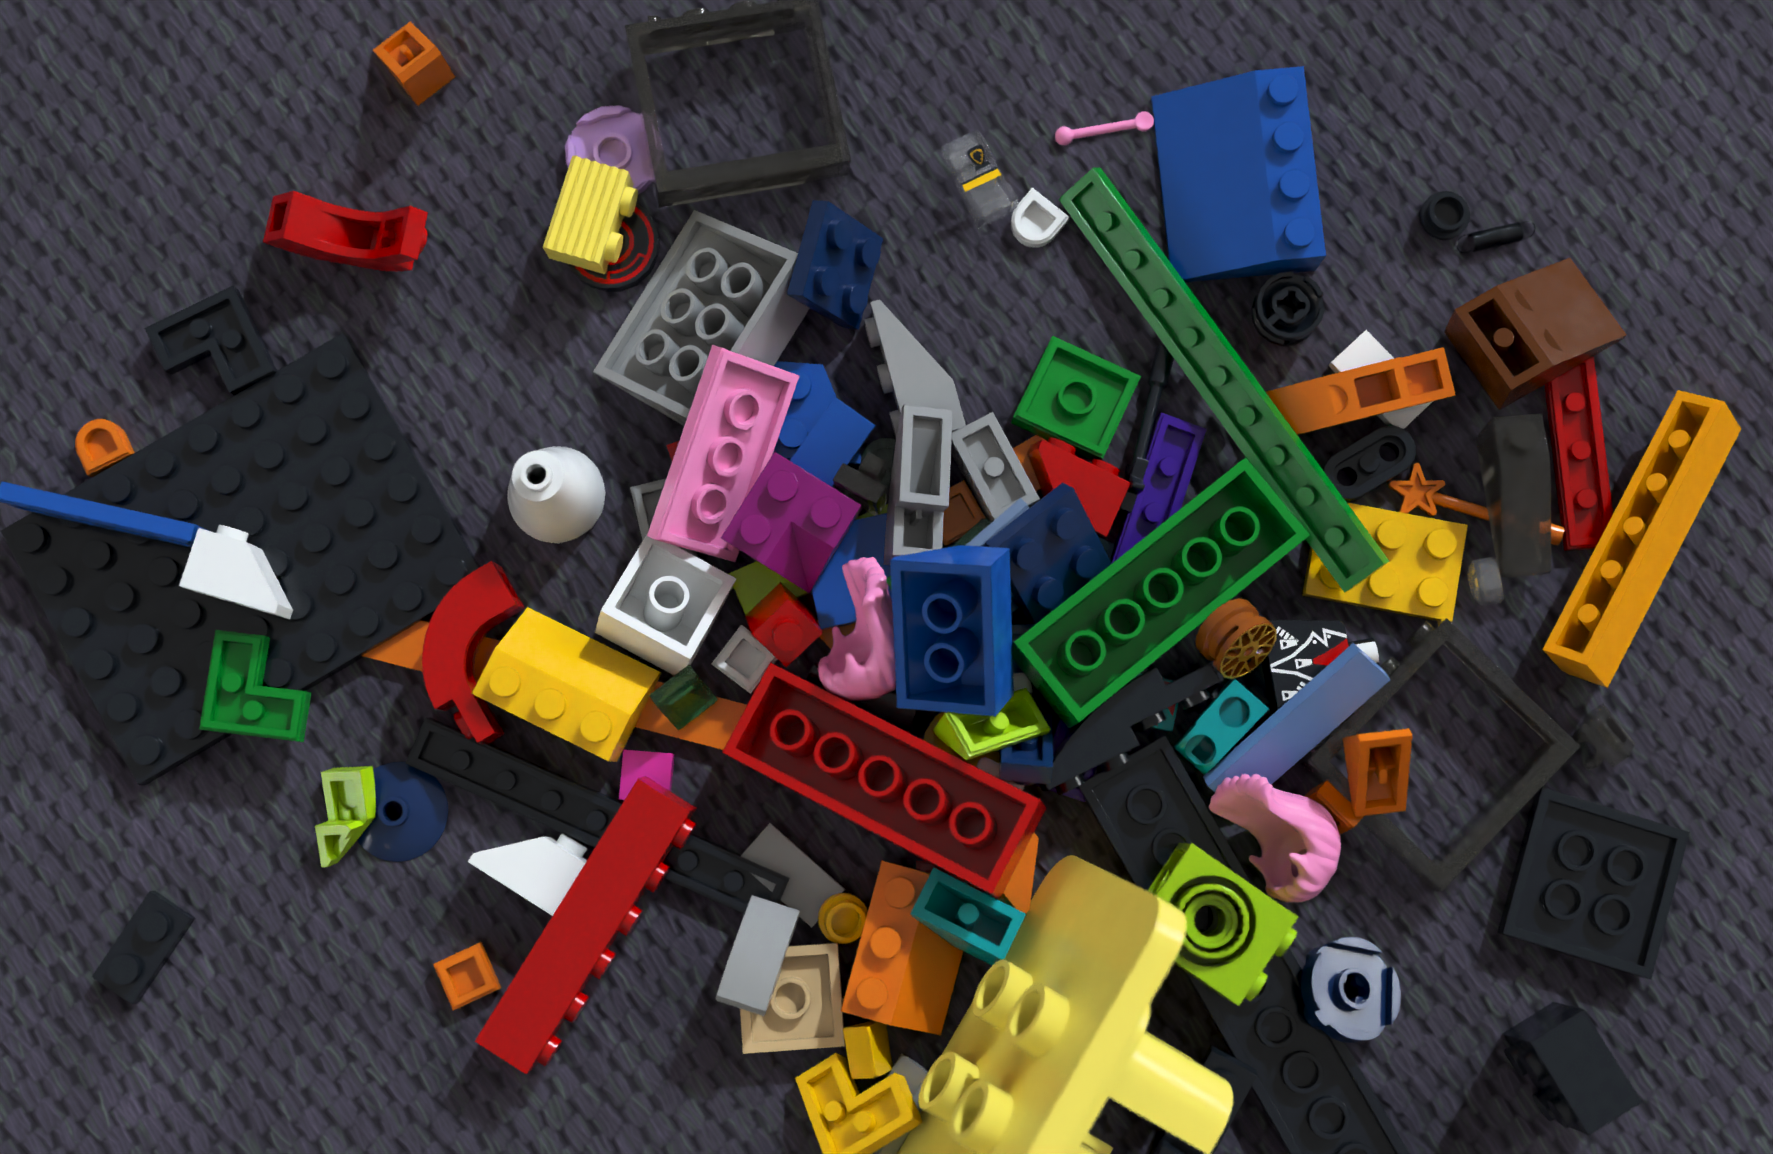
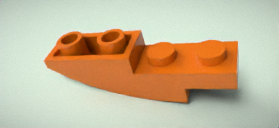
(1365, 391)

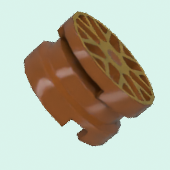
(1234, 636)

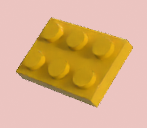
(1421, 570)

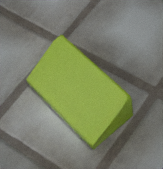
(981, 734)

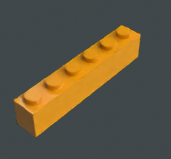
(1642, 538)

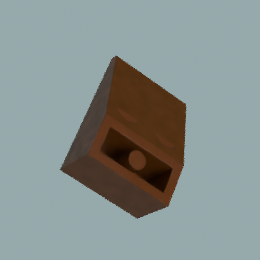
(1532, 330)

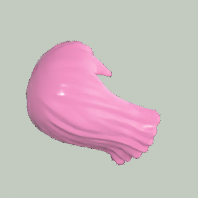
(864, 661)
(1294, 833)

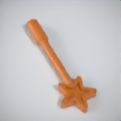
(1424, 495)

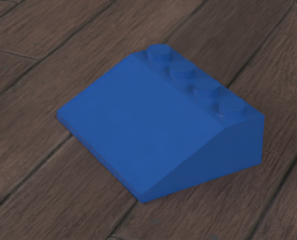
(1239, 176)

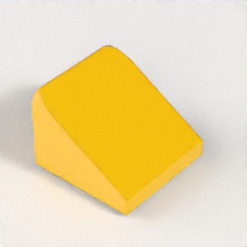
(867, 1050)

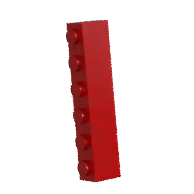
(586, 925)

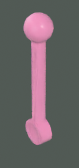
(1143, 122)

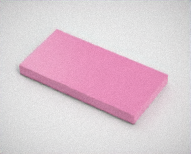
(721, 451)

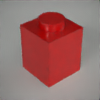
(783, 624)

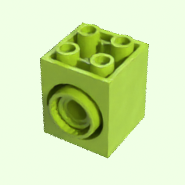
(1244, 925)

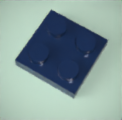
(835, 265)
(1051, 552)

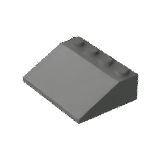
(707, 291)

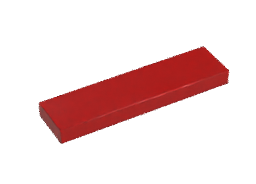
(1579, 456)

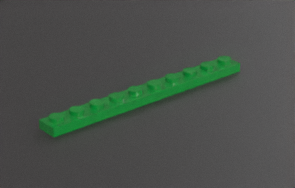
(1223, 379)

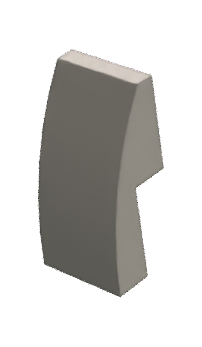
(757, 955)

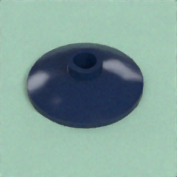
(422, 816)

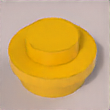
(842, 918)

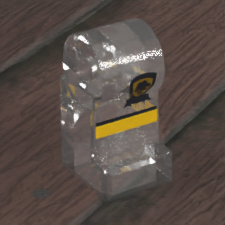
(979, 179)

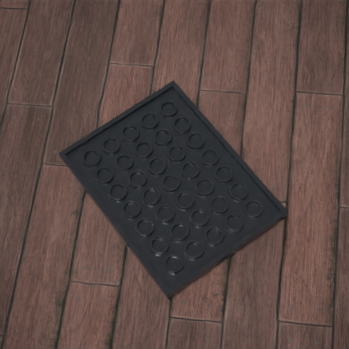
(318, 486)

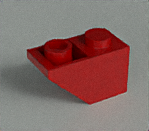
(1094, 482)

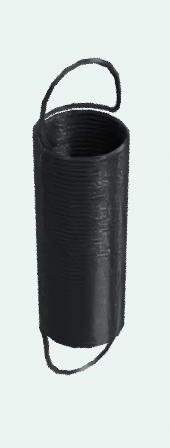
(1497, 236)

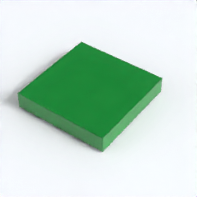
(1076, 398)

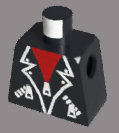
(1302, 653)

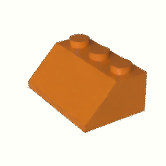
(901, 966)

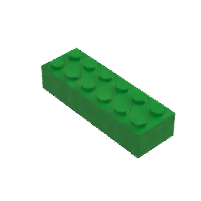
(1157, 593)

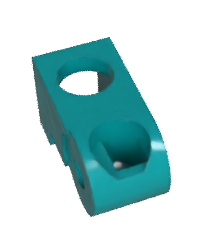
(1220, 726)

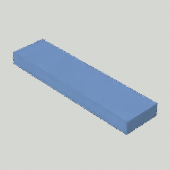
(1303, 719)

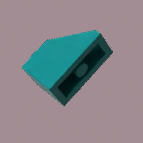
(967, 917)

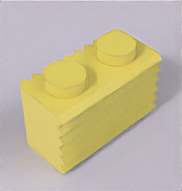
(590, 215)

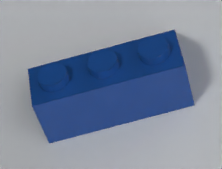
(953, 629)

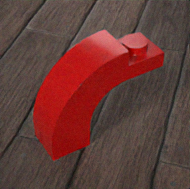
(346, 235)
(452, 642)

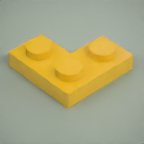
(854, 1120)

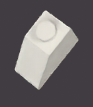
(234, 571)
(535, 868)

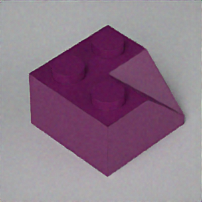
(792, 522)

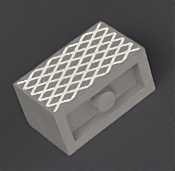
(991, 467)

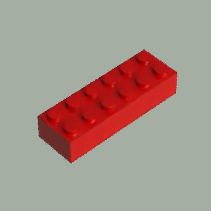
(885, 780)

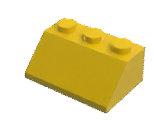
(567, 684)

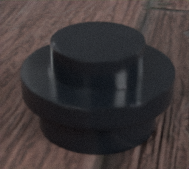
(1445, 215)

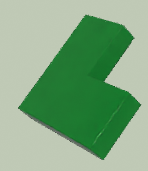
(236, 695)

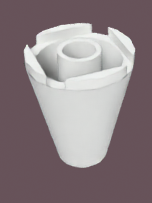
(555, 494)

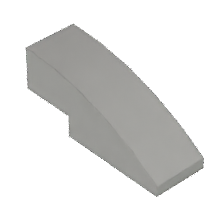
(919, 482)

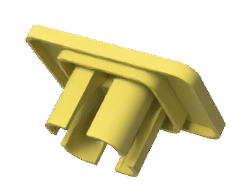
(1067, 1030)

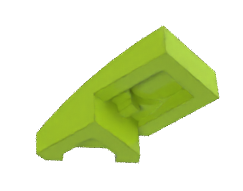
(350, 810)

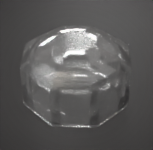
(1485, 582)

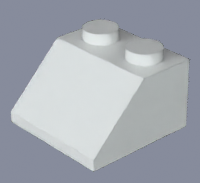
(664, 605)

